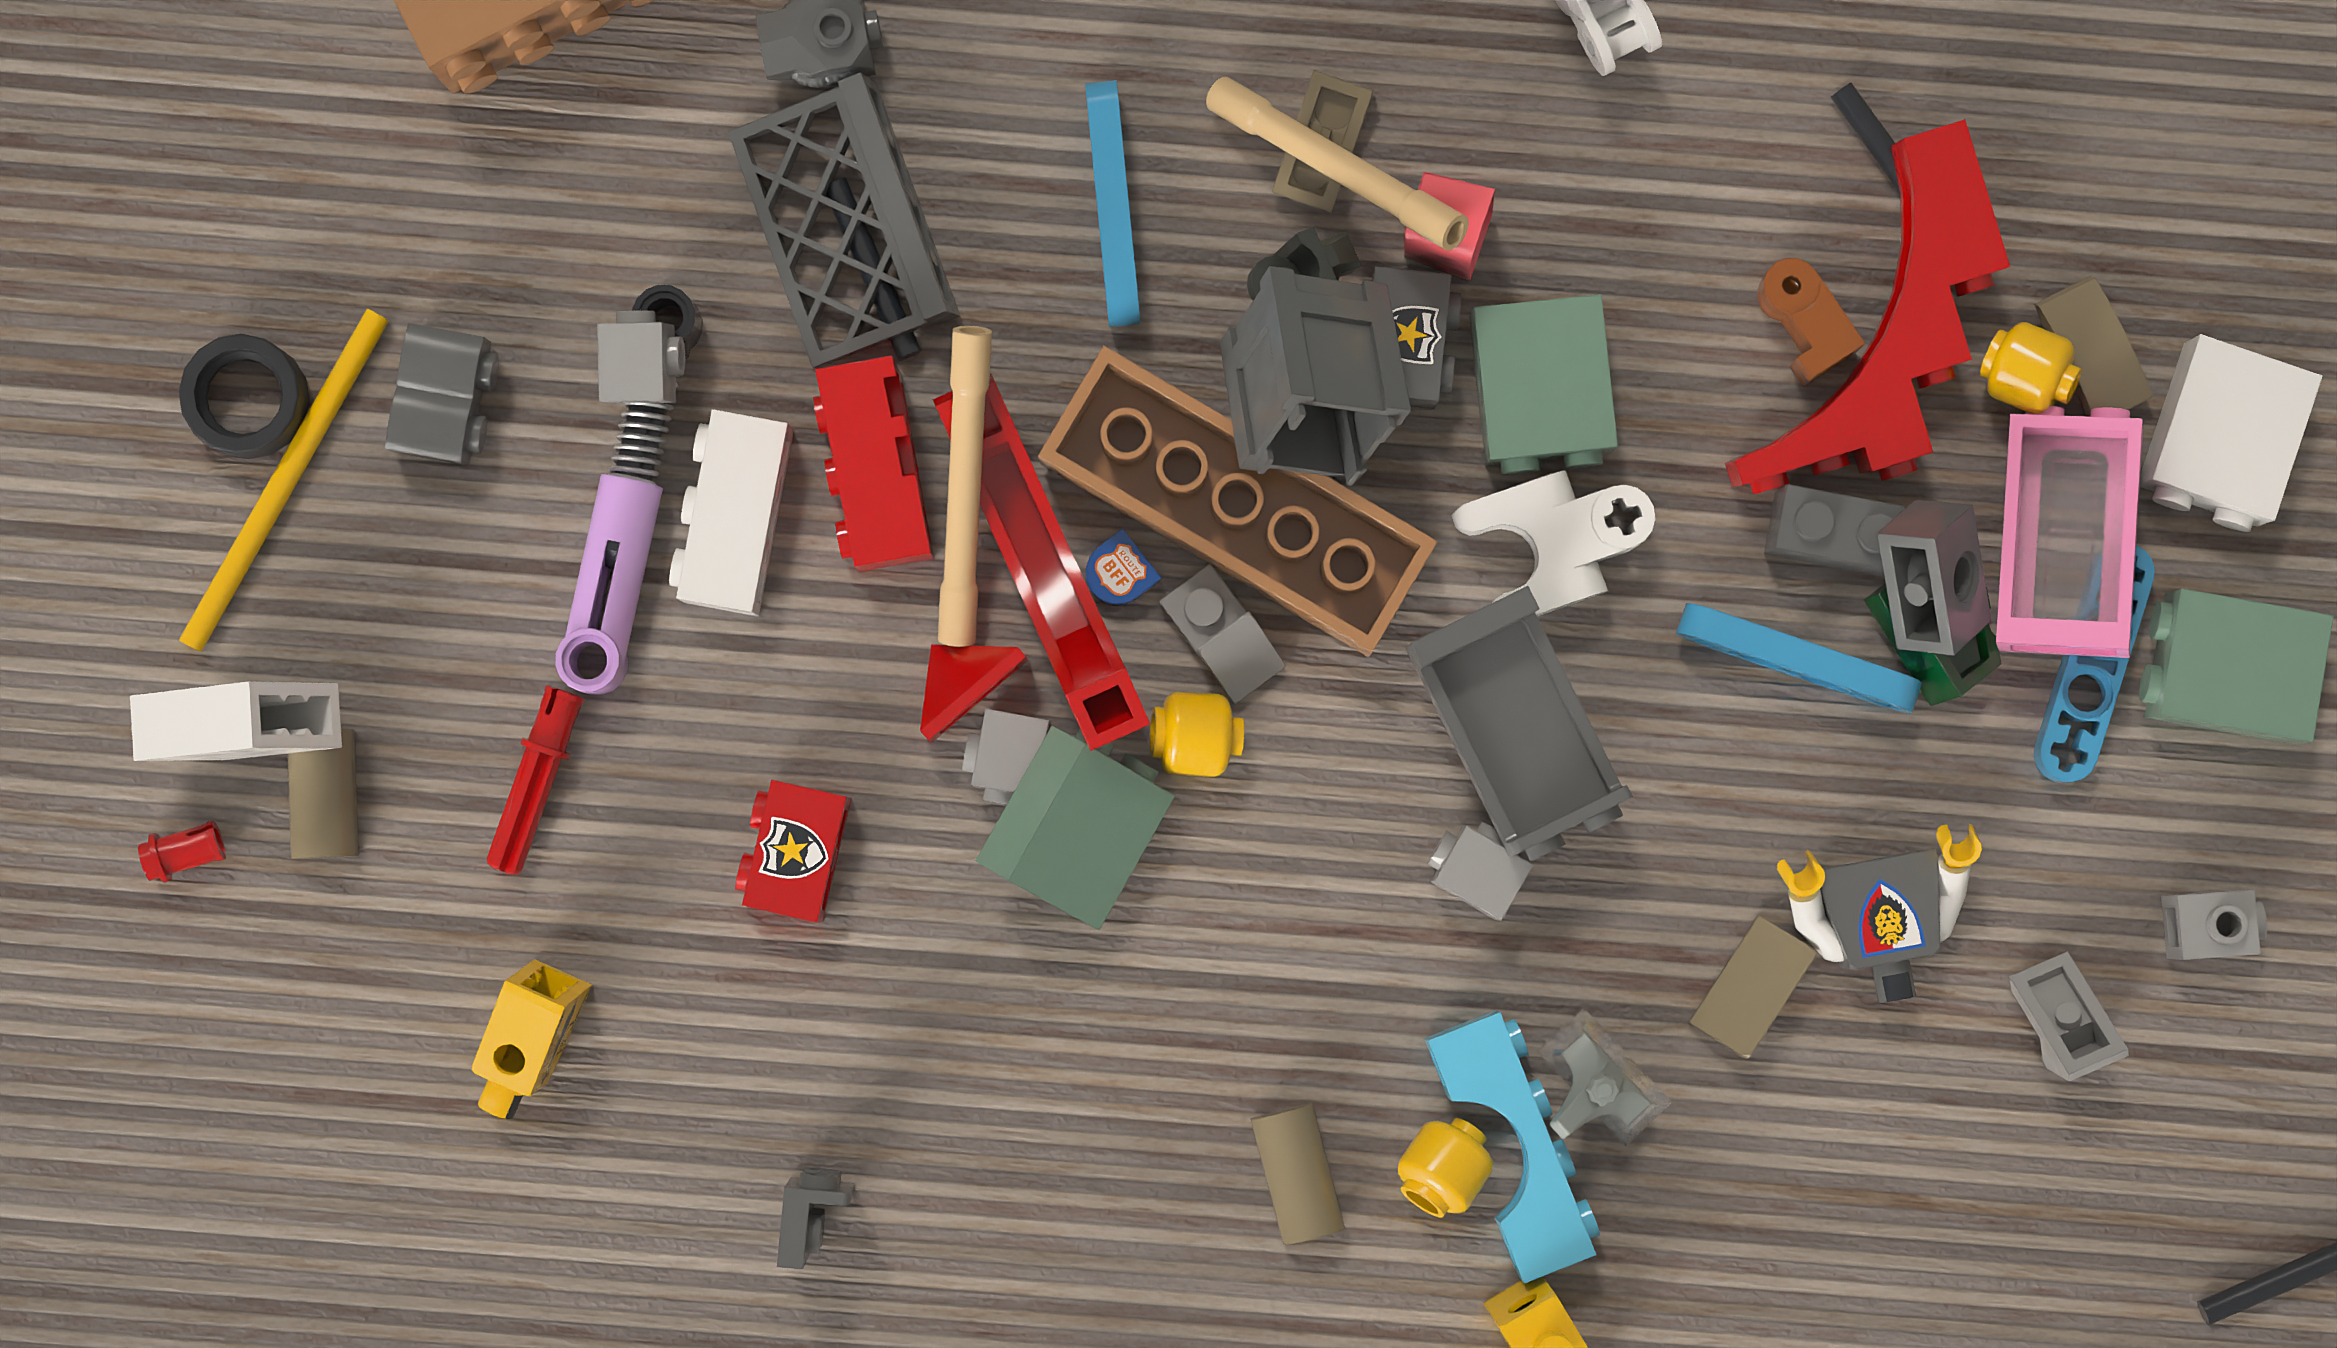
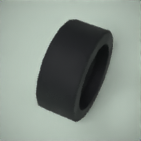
(202, 370)

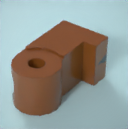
(1811, 316)

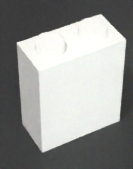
(2228, 433)
(235, 721)

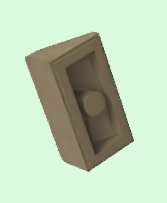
(1753, 987)

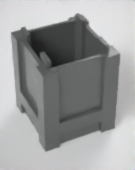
(1314, 375)

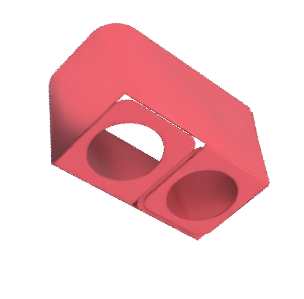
(1467, 198)

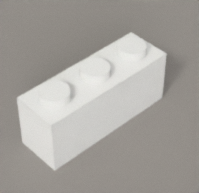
(732, 512)

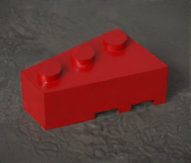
(872, 464)

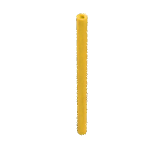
(283, 480)

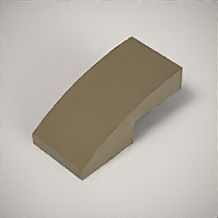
(1336, 112)
(2101, 347)

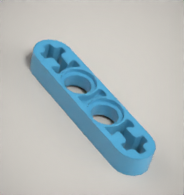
(1112, 203)
(1799, 658)
(2108, 674)

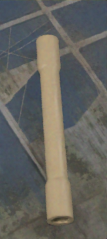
(1412, 207)
(969, 385)

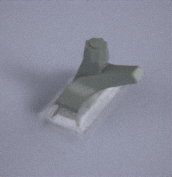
(1600, 1080)

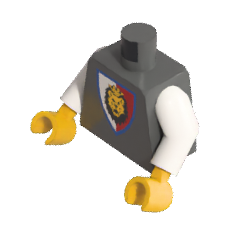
(1883, 908)

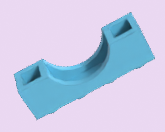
(1542, 1220)

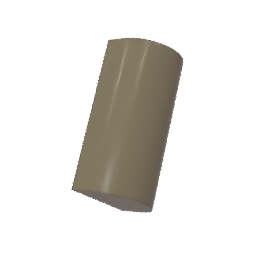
(324, 801)
(1298, 1174)

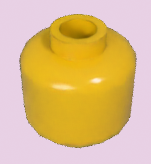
(2030, 368)
(1195, 734)
(1445, 1167)

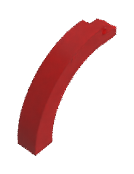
(1051, 580)

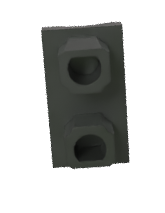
(1309, 257)

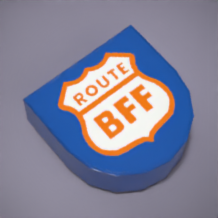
(1119, 571)

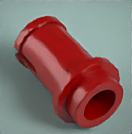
(181, 851)

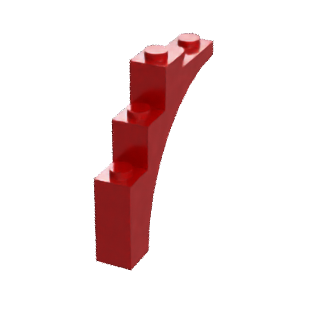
(1945, 242)

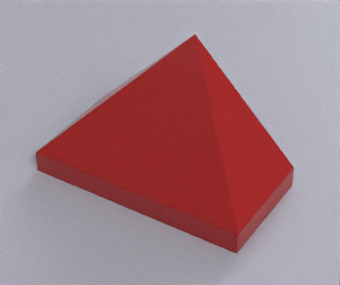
(960, 680)

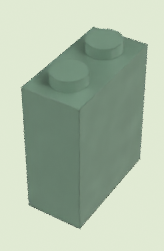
(1543, 383)
(2236, 666)
(1076, 826)

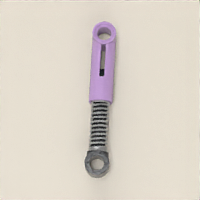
(622, 525)

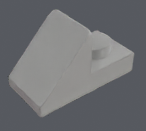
(1222, 633)
(2067, 1018)

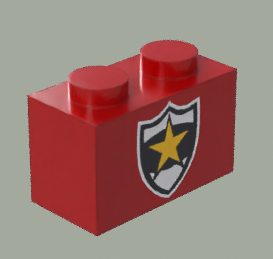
(793, 850)

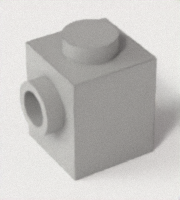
(638, 359)
(1003, 752)
(1479, 869)
(2213, 924)

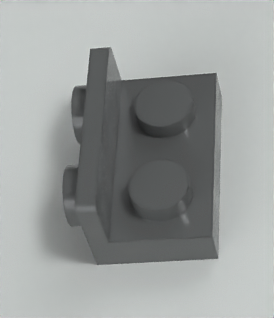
(801, 1223)

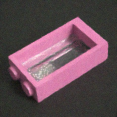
(2070, 533)

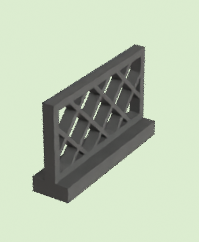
(894, 202)

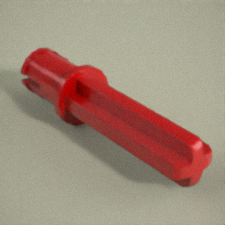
(534, 779)

